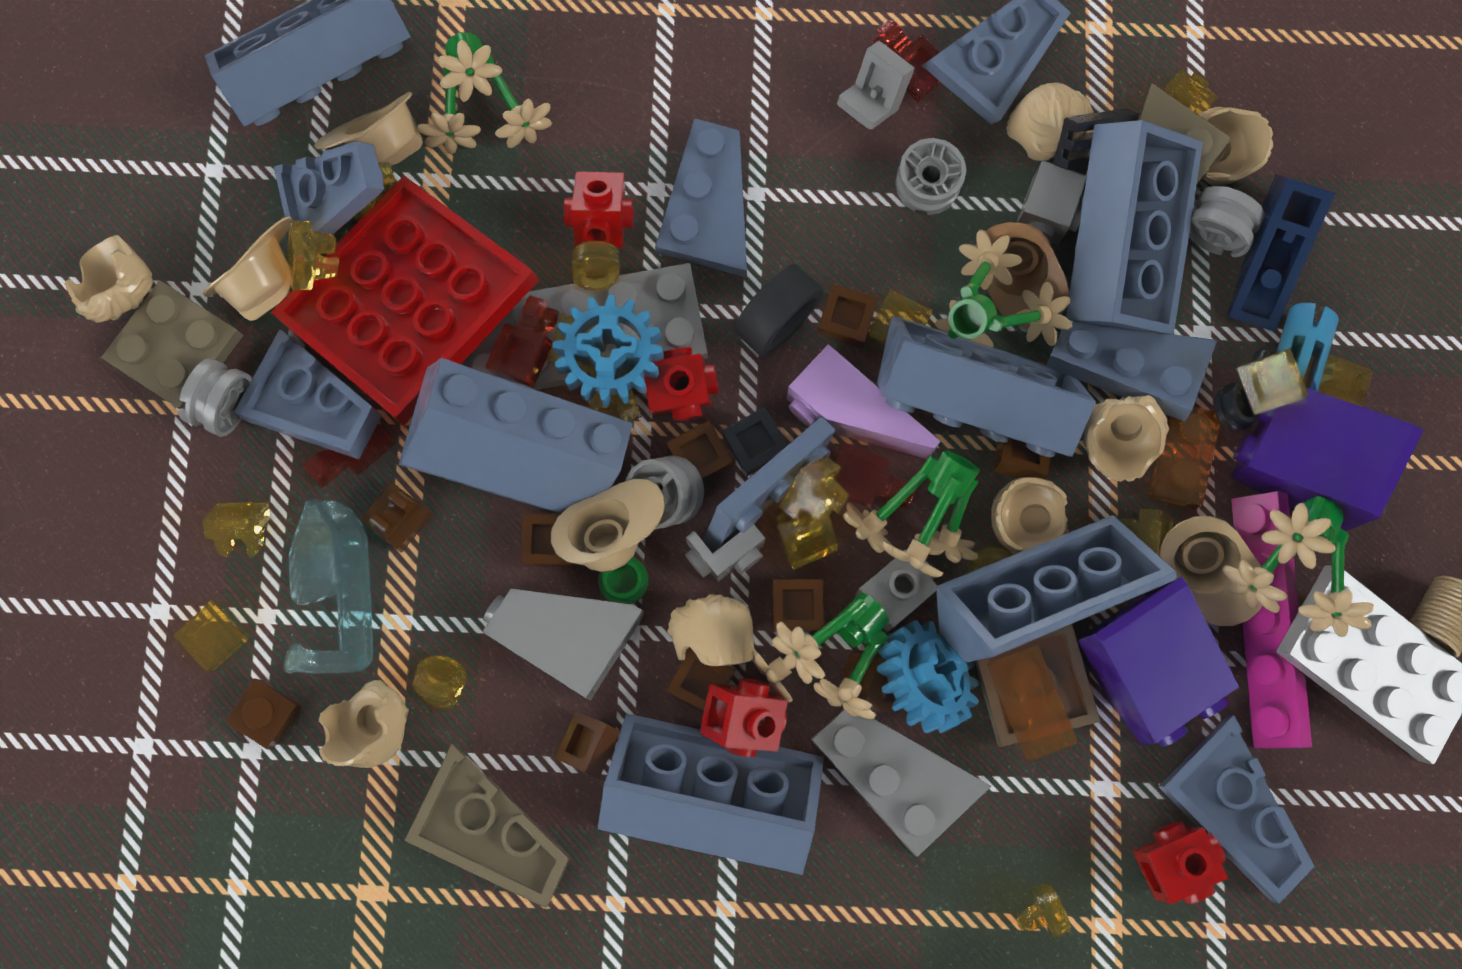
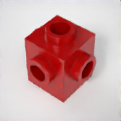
(599, 208)
(686, 403)
(744, 717)
(1182, 863)

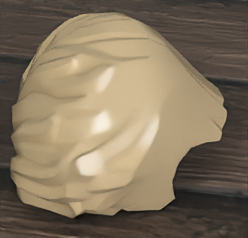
(1040, 118)
(1247, 148)
(112, 281)
(1125, 436)
(1028, 513)
(715, 629)
(365, 728)

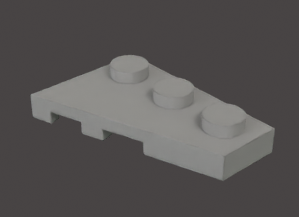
(898, 778)

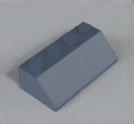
(301, 52)
(1134, 227)
(982, 388)
(512, 439)
(1046, 588)
(697, 796)

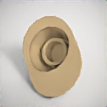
(388, 128)
(258, 277)
(608, 526)
(1198, 553)

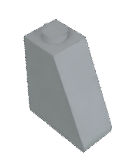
(563, 634)

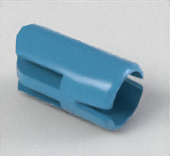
(1309, 339)

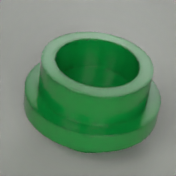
(624, 584)

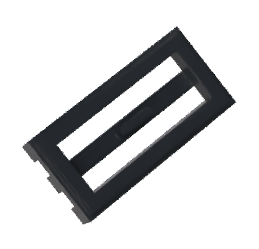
(1080, 146)

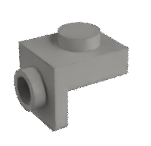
(877, 87)
(736, 554)

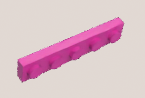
(1274, 685)

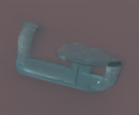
(330, 563)

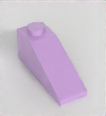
(855, 407)

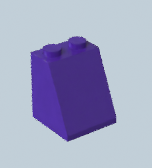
(1328, 452)
(1159, 663)

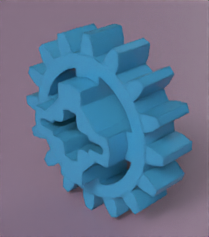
(590, 345)
(927, 678)

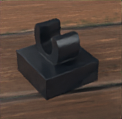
(754, 441)

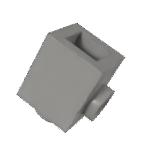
(1053, 201)
(899, 589)

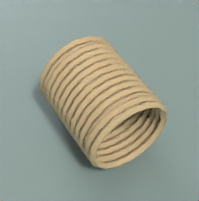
(1441, 614)

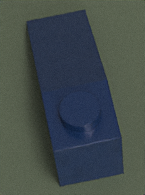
(1278, 251)

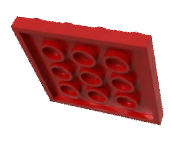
(405, 294)

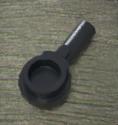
(1233, 404)

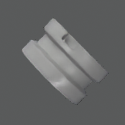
(939, 160)
(1225, 220)
(213, 396)
(681, 487)

